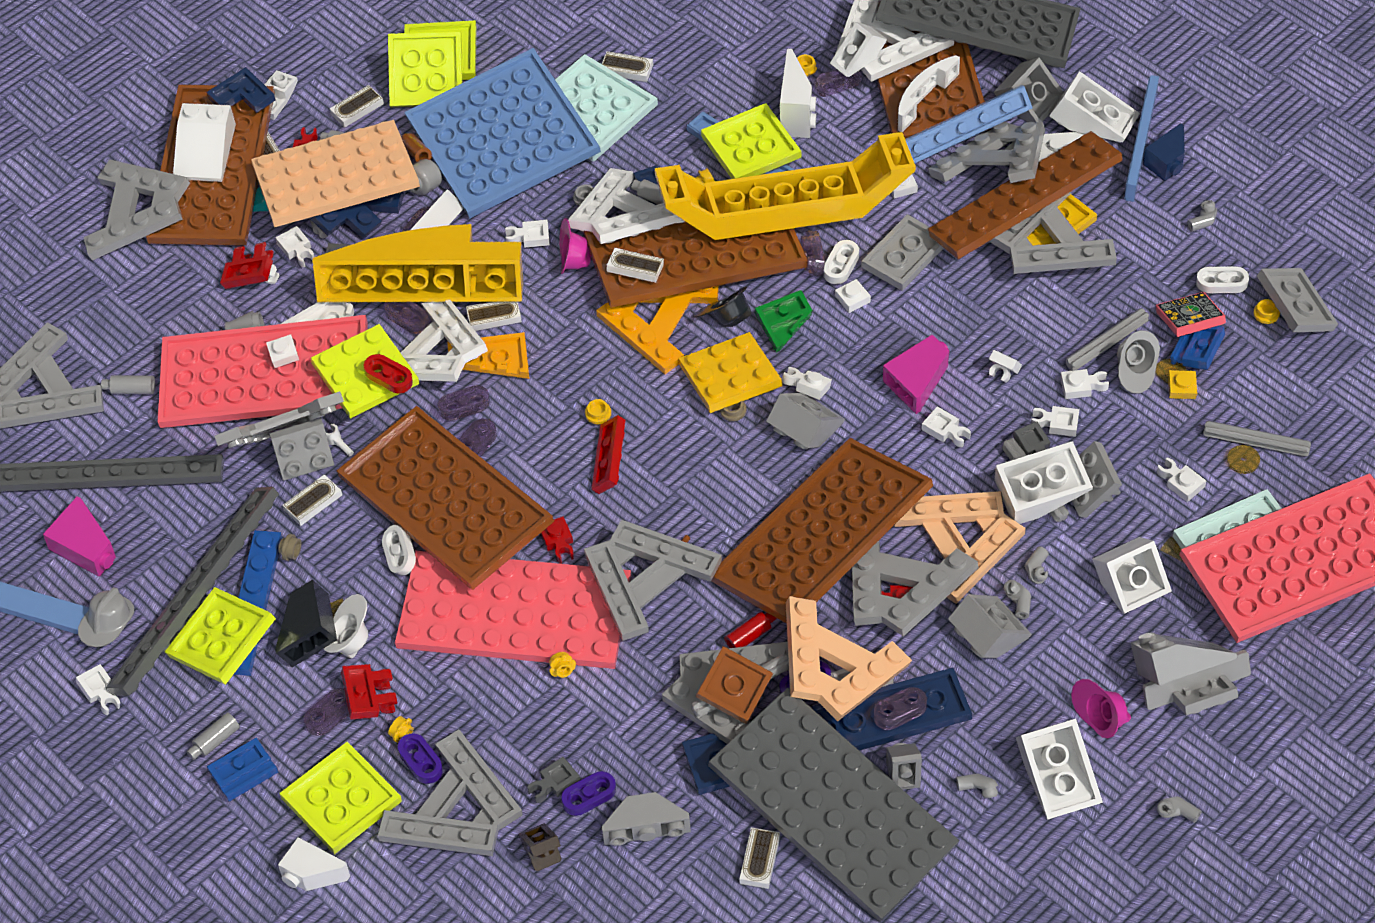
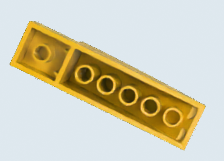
(421, 267)

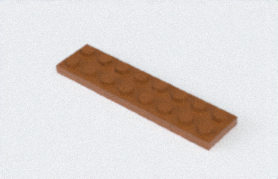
(1018, 200)

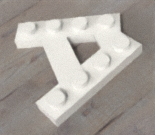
(906, 46)
(611, 192)
(453, 326)

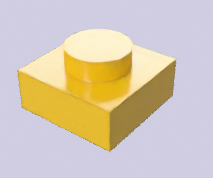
(1182, 384)

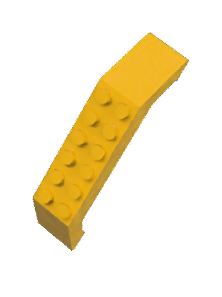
(788, 197)

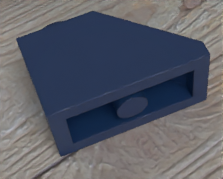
(1166, 154)

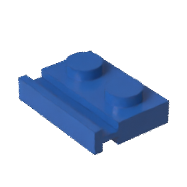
(1198, 348)
(242, 769)

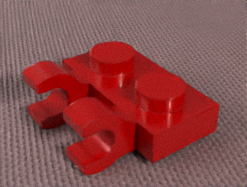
(245, 269)
(360, 691)

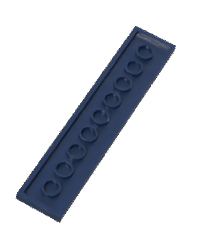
(944, 708)

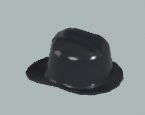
(729, 310)

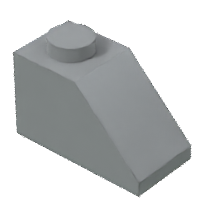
(904, 765)

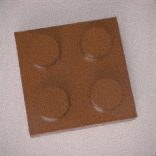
(734, 685)

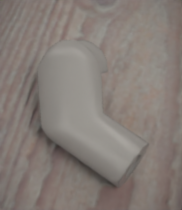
(1206, 216)
(1034, 565)
(1020, 597)
(979, 781)
(1176, 807)

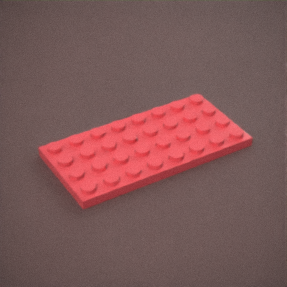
(232, 374)
(1289, 560)
(514, 614)

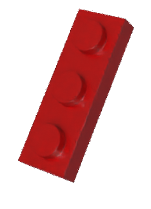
(608, 454)

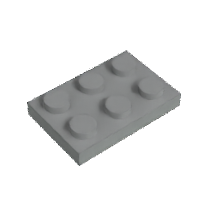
(902, 253)
(1297, 300)

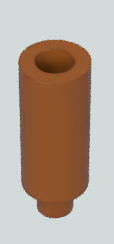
(415, 147)

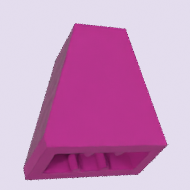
(917, 372)
(80, 539)

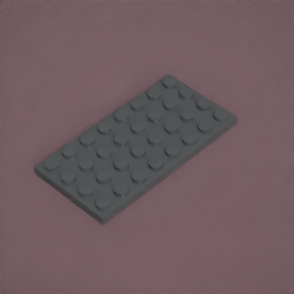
(1006, 26)
(834, 804)

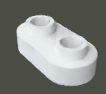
(838, 266)
(1221, 278)
(398, 550)

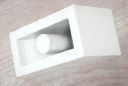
(858, 49)
(311, 867)

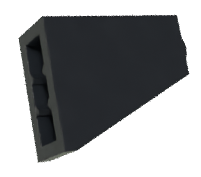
(306, 624)

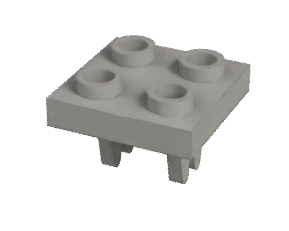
(301, 449)
(1102, 477)

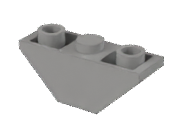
(644, 819)

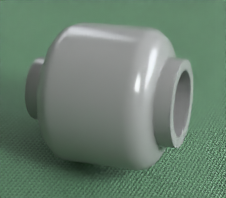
(428, 175)

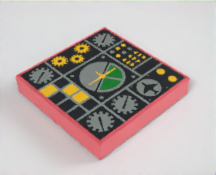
(1190, 314)

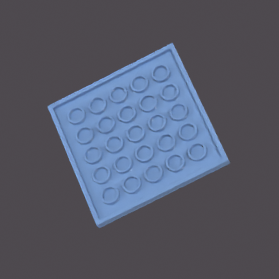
(502, 132)

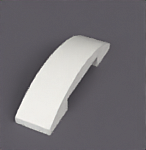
(939, 74)
(441, 212)

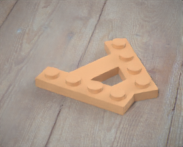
(938, 517)
(810, 640)

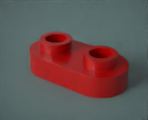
(390, 373)

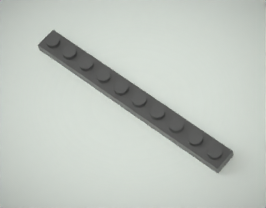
(111, 472)
(189, 595)

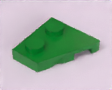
(783, 318)

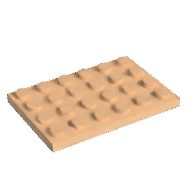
(334, 173)

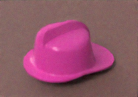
(572, 249)
(1099, 708)

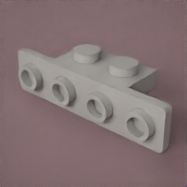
(1200, 689)

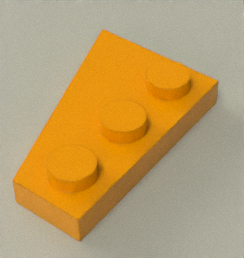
(504, 356)

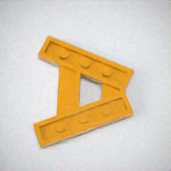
(653, 339)

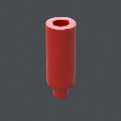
(749, 630)

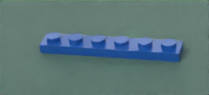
(258, 580)

